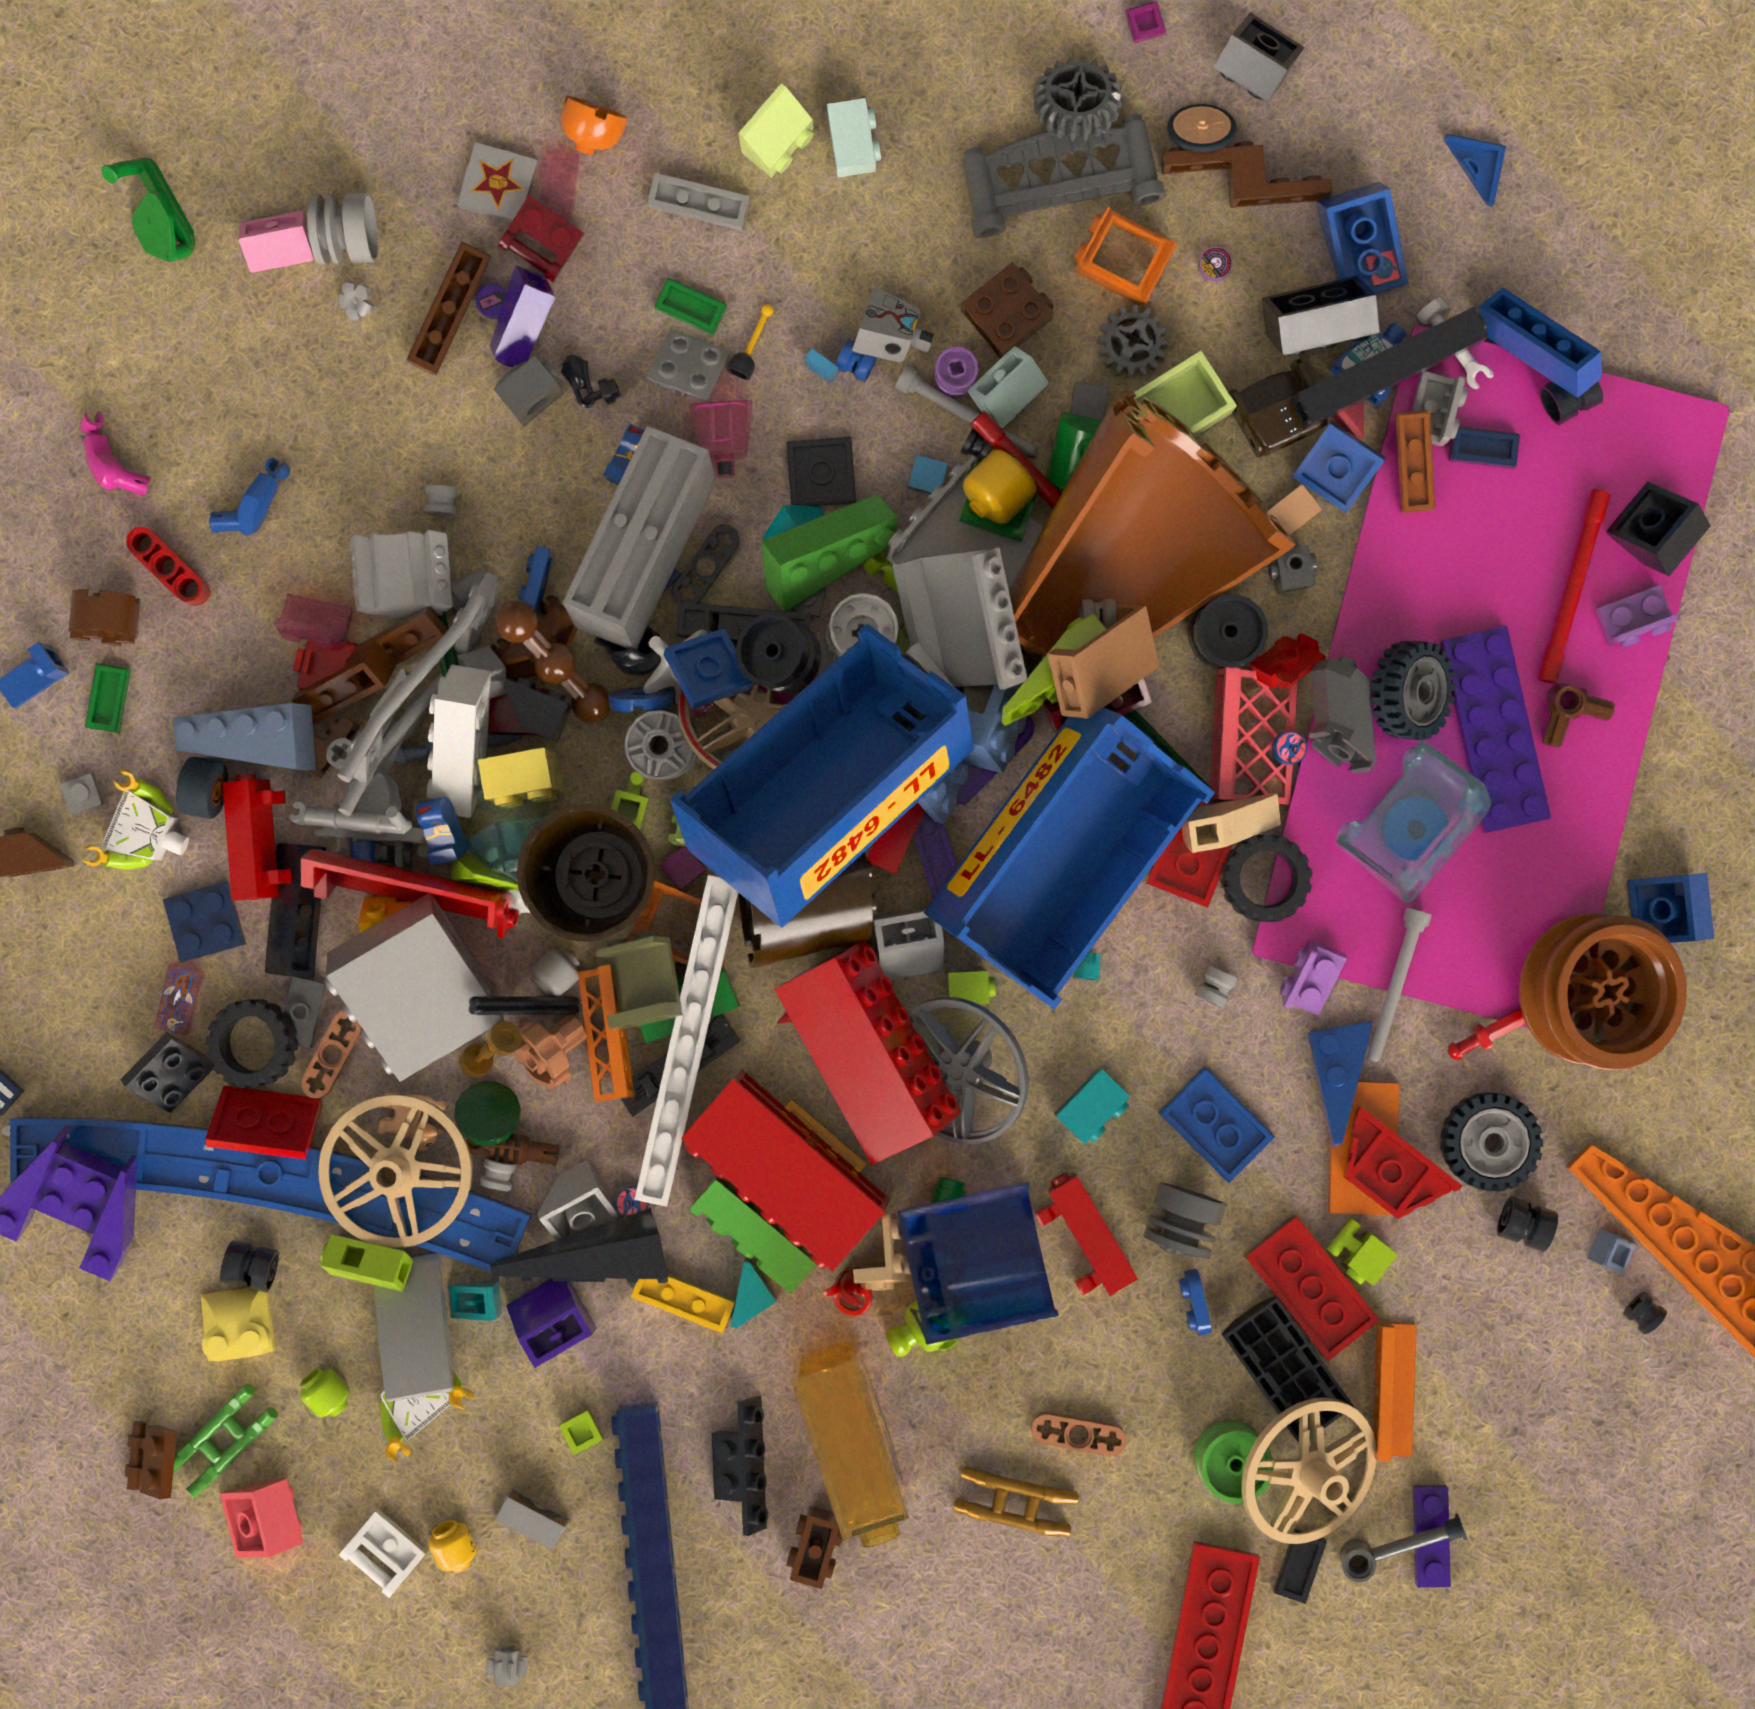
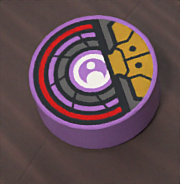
(1215, 264)

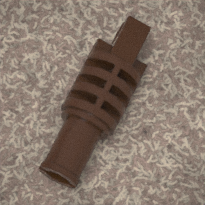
(517, 1150)

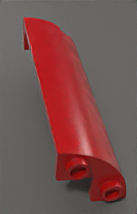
(327, 870)

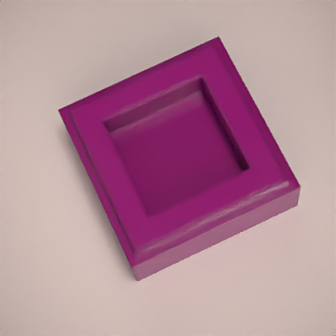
(1145, 22)
(682, 867)

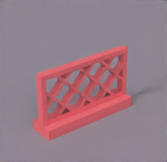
(1226, 740)

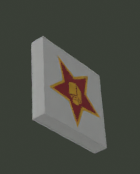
(496, 182)

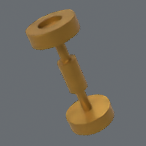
(502, 1040)

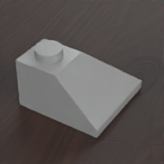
(577, 1202)

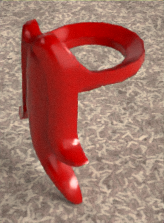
(845, 1285)

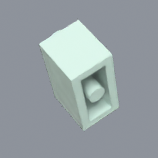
(852, 137)
(1008, 386)

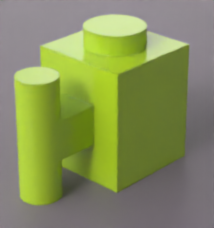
(630, 802)
(1367, 1256)

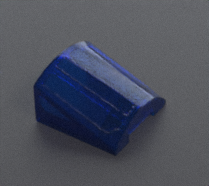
(976, 1263)

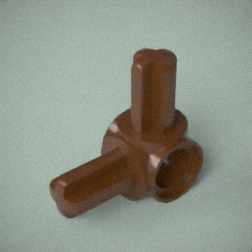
(1580, 704)

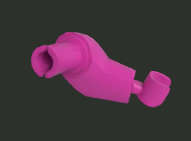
(103, 465)

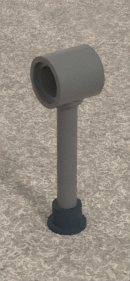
(1451, 1529)

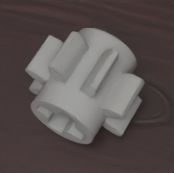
(506, 1665)

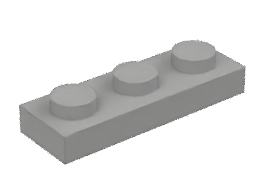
(698, 201)

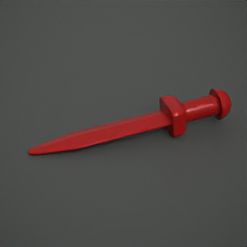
(1483, 1036)

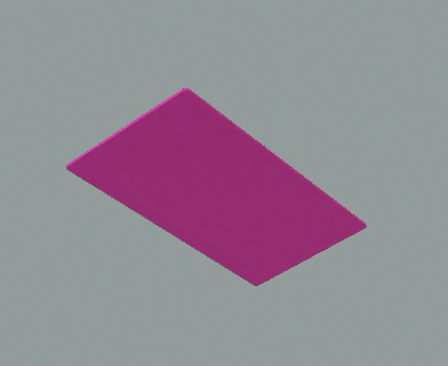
(1474, 564)

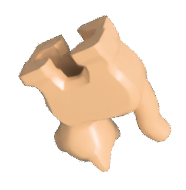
(392, 1125)

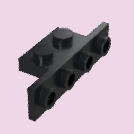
(740, 1465)

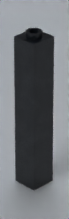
(1389, 367)

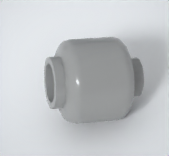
(555, 972)

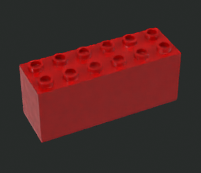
(868, 1052)
(786, 1171)

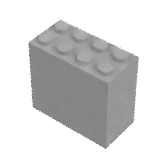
(410, 987)

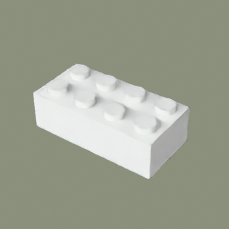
(459, 737)

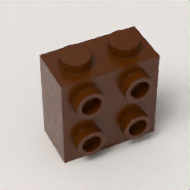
(1007, 309)

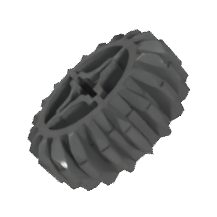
(1096, 106)

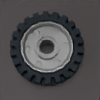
(1516, 1148)

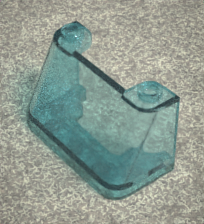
(1417, 822)

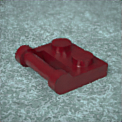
(546, 229)

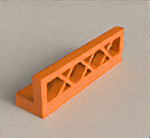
(617, 1040)

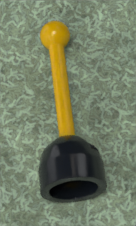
(742, 363)

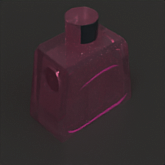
(724, 431)

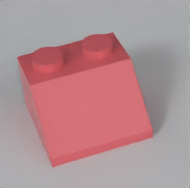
(262, 1518)

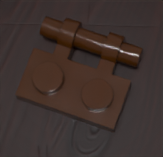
(156, 1468)

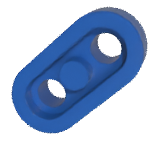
(1198, 1316)

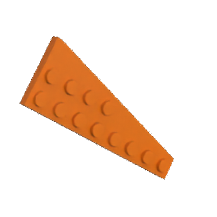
(1690, 1245)

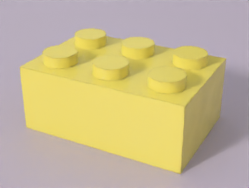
(521, 776)

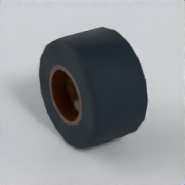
(200, 787)

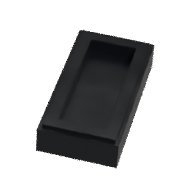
(1299, 1569)

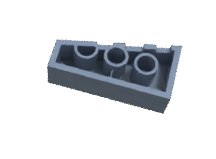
(261, 735)

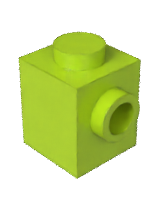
(972, 986)

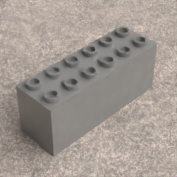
(640, 538)

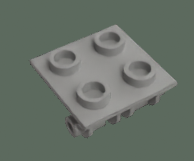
(688, 366)

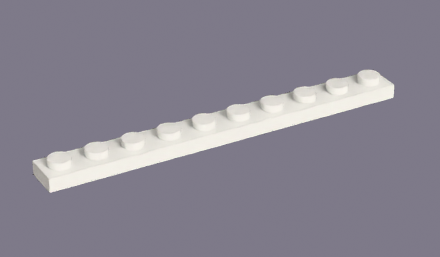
(687, 1042)

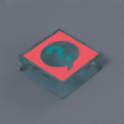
(1388, 272)

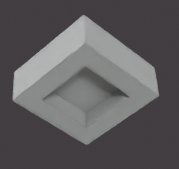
(82, 793)

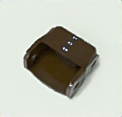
(1268, 414)

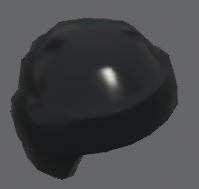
(633, 661)

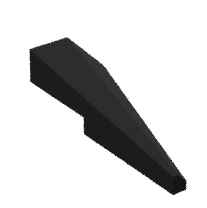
(615, 1250)

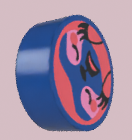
(1289, 747)
(626, 1202)

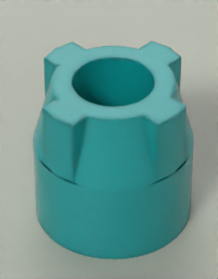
(1089, 967)

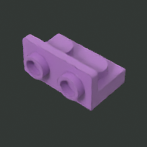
(1636, 615)
(1313, 977)

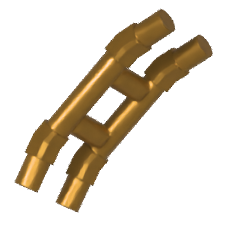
(1003, 1486)

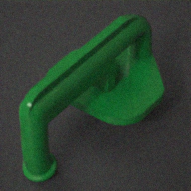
(158, 214)

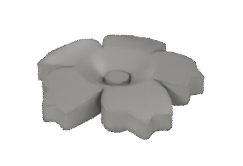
(355, 300)

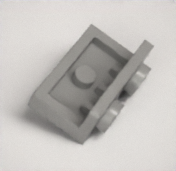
(1442, 398)

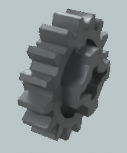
(1121, 335)

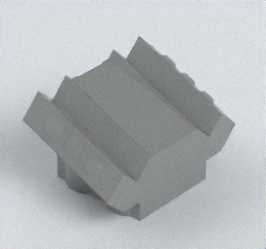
(401, 573)

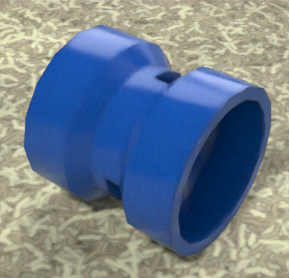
(856, 363)

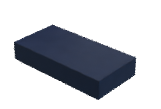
(1485, 448)

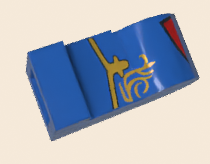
(623, 454)
(441, 830)

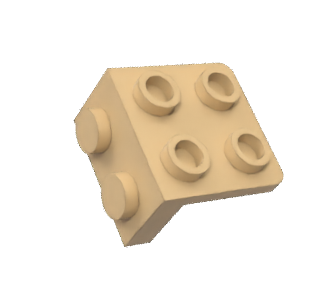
(896, 1260)

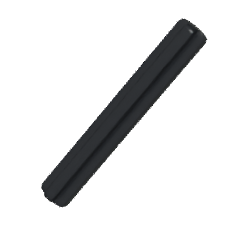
(523, 1005)

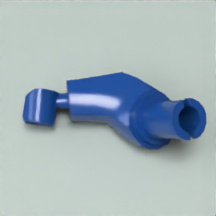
(254, 503)

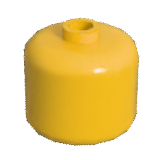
(999, 487)

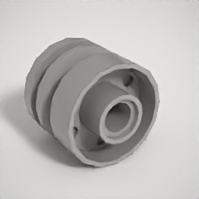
(643, 750)

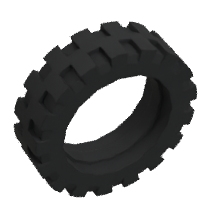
(1300, 878)
(221, 1052)

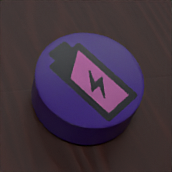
(490, 300)

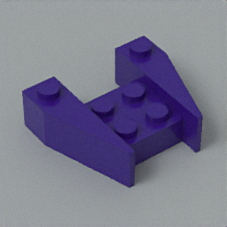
(80, 1193)

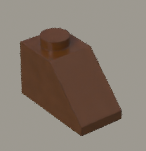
(28, 854)

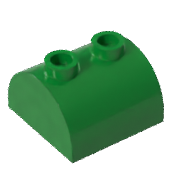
(1069, 445)

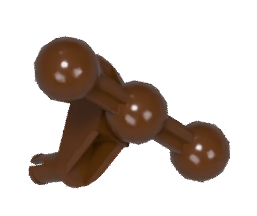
(545, 651)

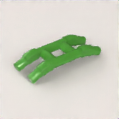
(243, 1437)

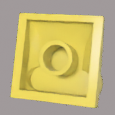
(236, 1324)

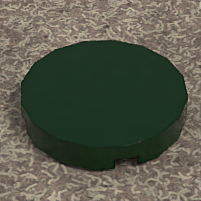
(487, 1113)

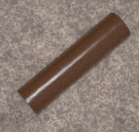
(448, 308)

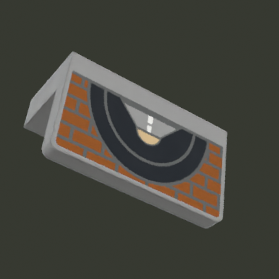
(532, 1519)

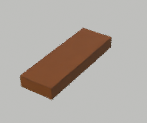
(1415, 461)

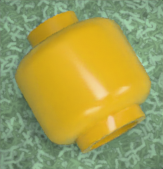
(452, 1546)

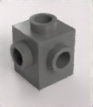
(1295, 579)

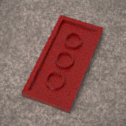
(1311, 1288)

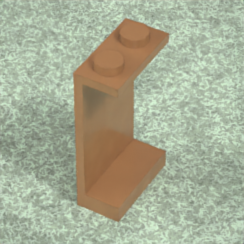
(1105, 665)

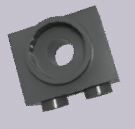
(529, 389)

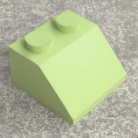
(776, 132)

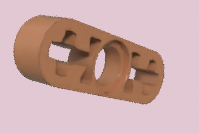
(328, 1079)
(1101, 1446)

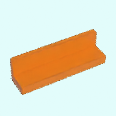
(1394, 1389)

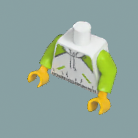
(140, 828)
(410, 1415)

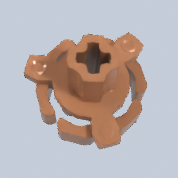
(546, 1049)

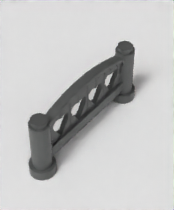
(994, 199)

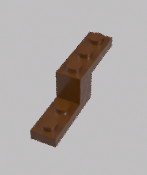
(1247, 175)
(372, 664)

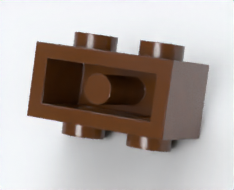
(812, 1557)

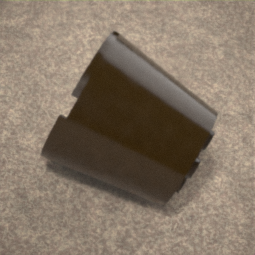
(557, 869)
(831, 920)

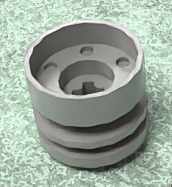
(337, 228)

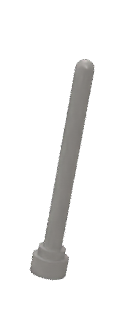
(912, 382)
(1415, 923)

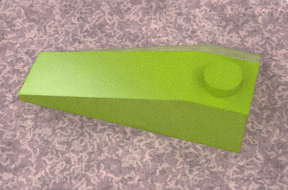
(1040, 682)

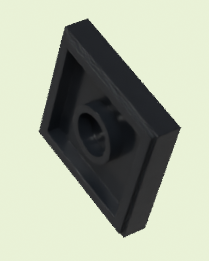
(821, 471)

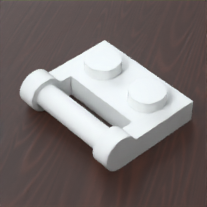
(390, 1545)

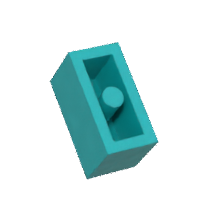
(1093, 1106)

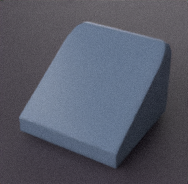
(1611, 1251)

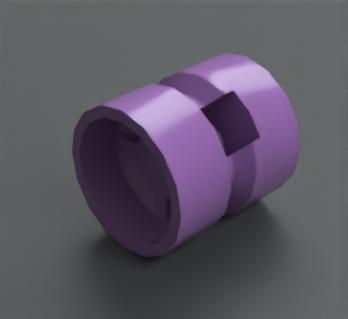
(956, 371)

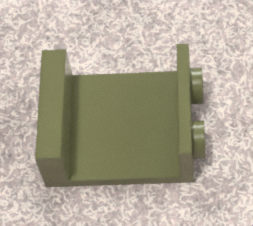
(643, 980)

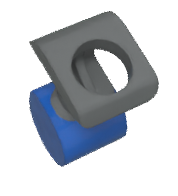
(376, 852)

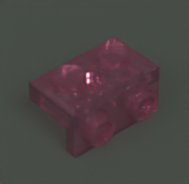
(314, 621)

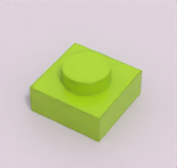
(581, 1431)

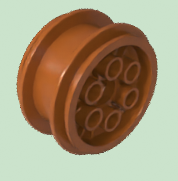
(1559, 968)

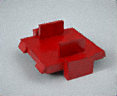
(1287, 661)
(318, 662)

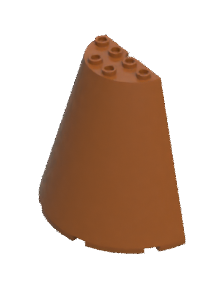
(1142, 525)

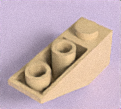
(1230, 822)

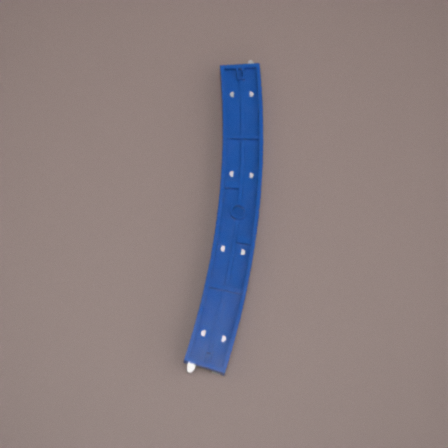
(179, 1162)

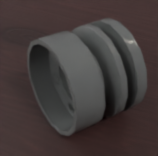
(1184, 1221)

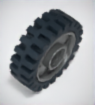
(1413, 690)

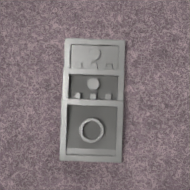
(415, 1333)

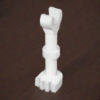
(1431, 315)

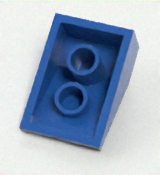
(1361, 225)

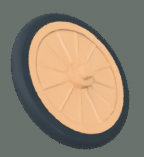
(1201, 128)

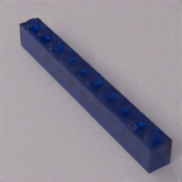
(650, 1556)

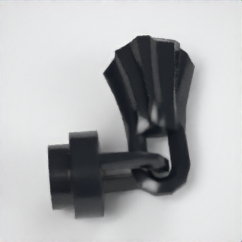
(576, 373)

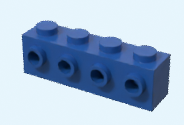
(1541, 342)

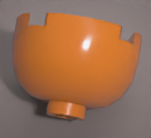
(591, 125)

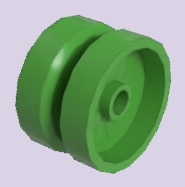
(1217, 1448)

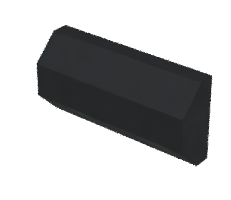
(1282, 1360)

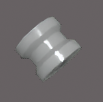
(440, 500)
(497, 1175)

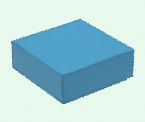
(821, 366)
(927, 474)

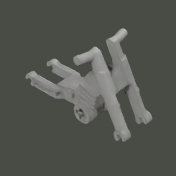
(379, 807)

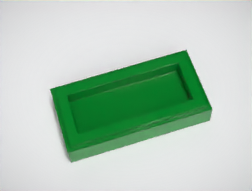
(690, 306)
(107, 698)

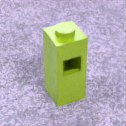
(366, 1262)

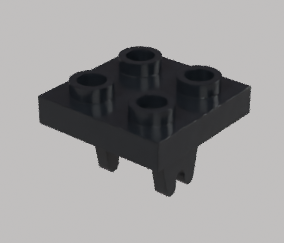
(168, 1072)

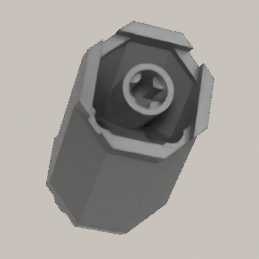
(1343, 714)

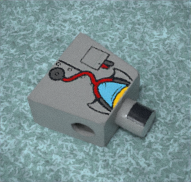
(890, 328)

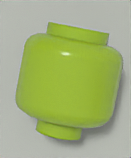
(324, 1392)

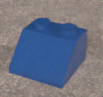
(1674, 906)

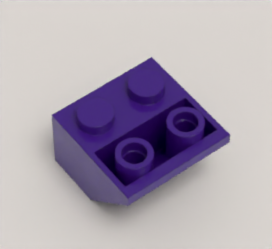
(549, 1320)

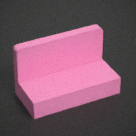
(275, 241)

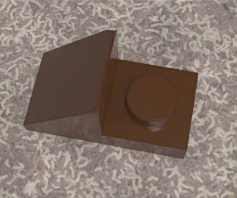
(338, 729)

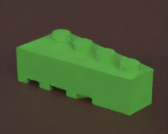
(825, 549)
(753, 1234)

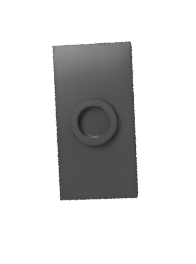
(304, 1008)

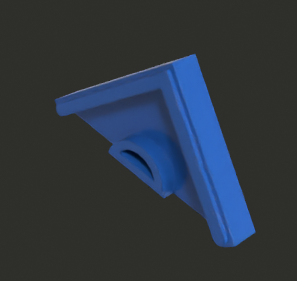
(1480, 162)

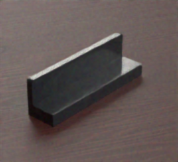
(293, 919)

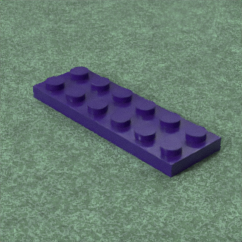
(1496, 728)

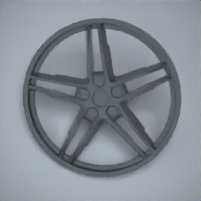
(967, 1066)

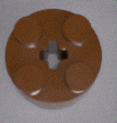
(104, 616)

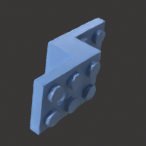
(992, 751)

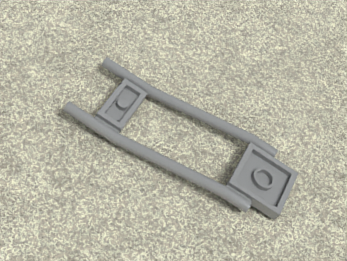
(368, 745)

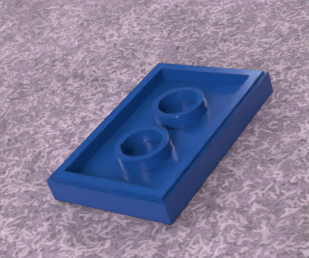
(1216, 1124)

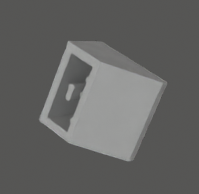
(907, 943)

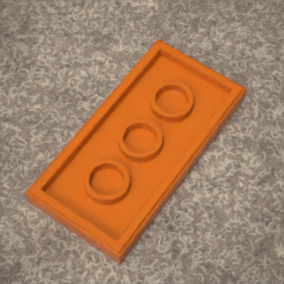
(1382, 1102)

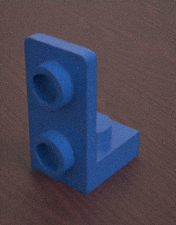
(33, 675)

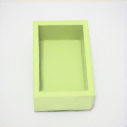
(1191, 394)

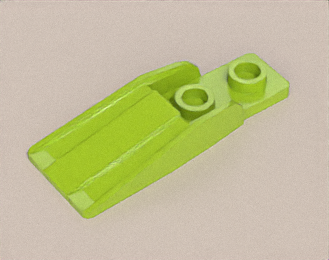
(475, 872)

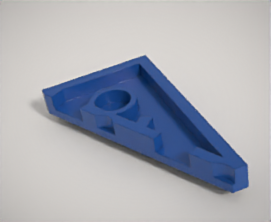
(1338, 1064)

